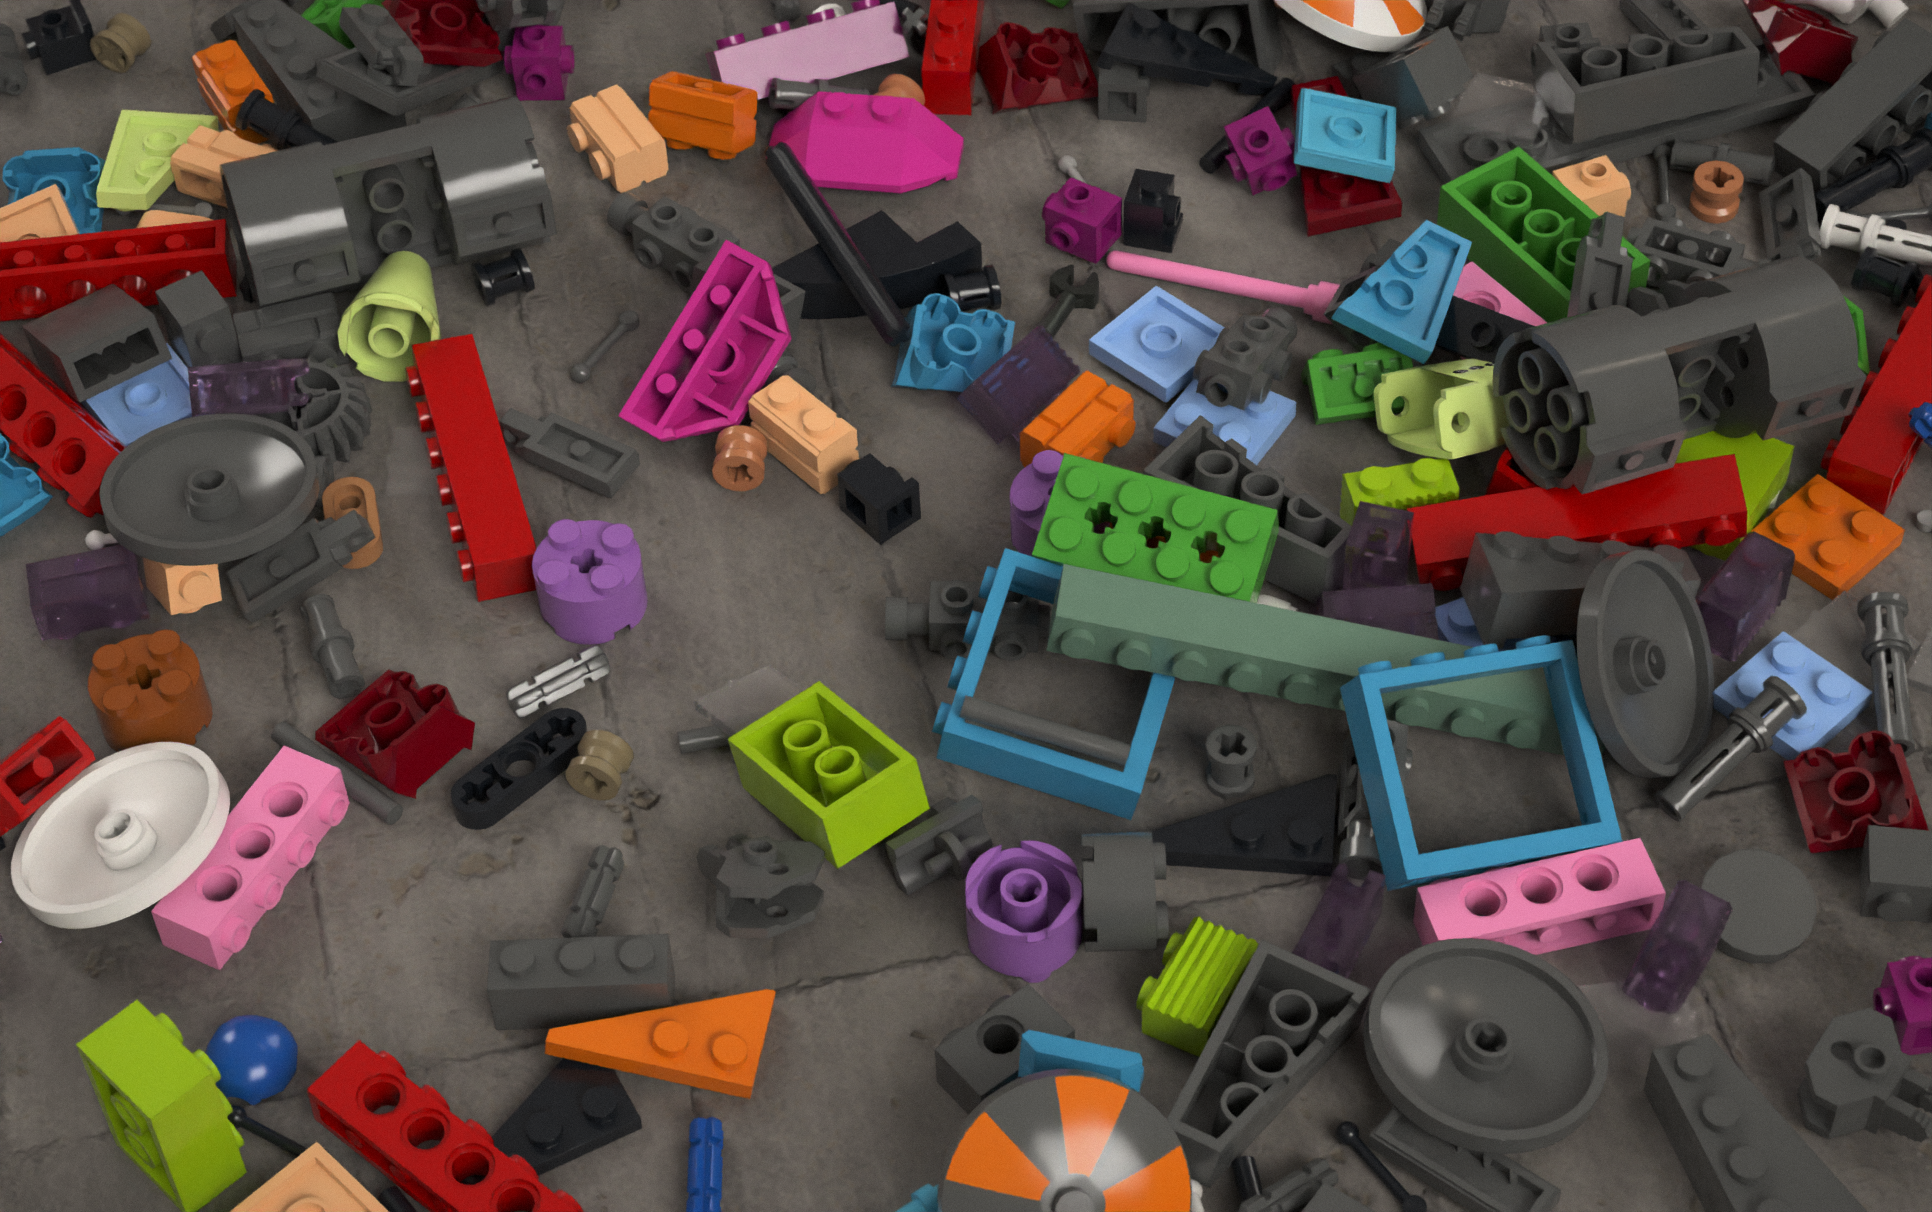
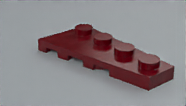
(1337, 199)

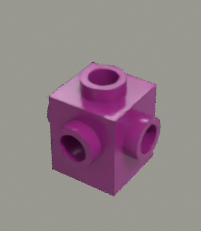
(540, 52)
(1260, 151)
(1082, 220)
(1907, 999)

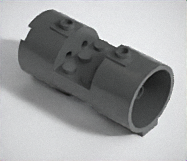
(437, 188)
(1621, 391)

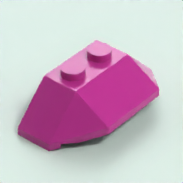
(870, 142)
(714, 352)

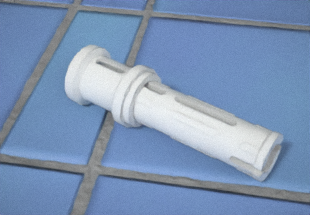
(1859, 232)

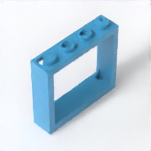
(1024, 761)
(1383, 784)

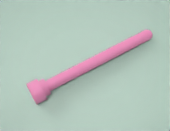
(1313, 299)

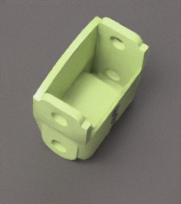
(1437, 415)

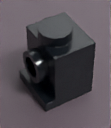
(60, 38)
(1152, 212)
(878, 498)

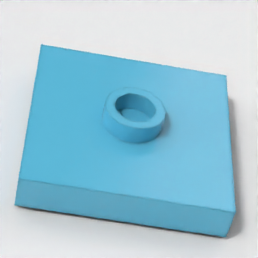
(1345, 135)

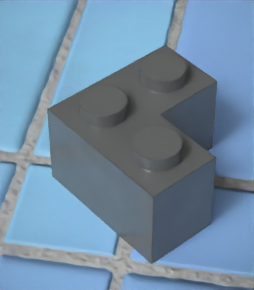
(1417, 78)

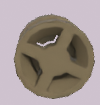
(120, 43)
(599, 765)

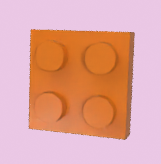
(1831, 536)

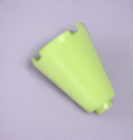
(390, 316)

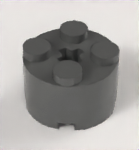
(1122, 891)

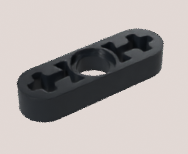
(512, 790)

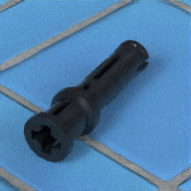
(281, 127)
(1892, 168)

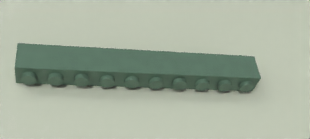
(1286, 656)

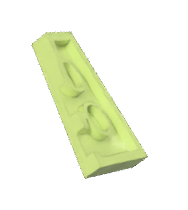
(141, 154)

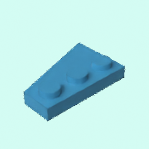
(1409, 293)

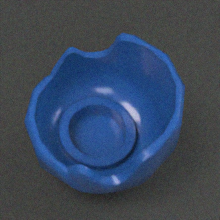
(253, 1057)

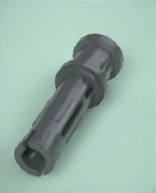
(1887, 662)
(1743, 725)

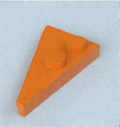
(692, 1044)

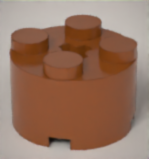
(149, 691)

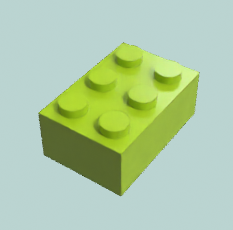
(829, 774)
(164, 1106)

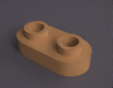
(357, 495)

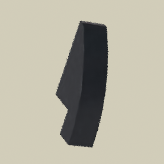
(904, 266)

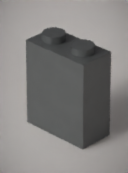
(97, 342)

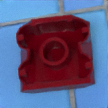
(447, 31)
(1802, 39)
(1034, 68)
(398, 731)
(1853, 789)

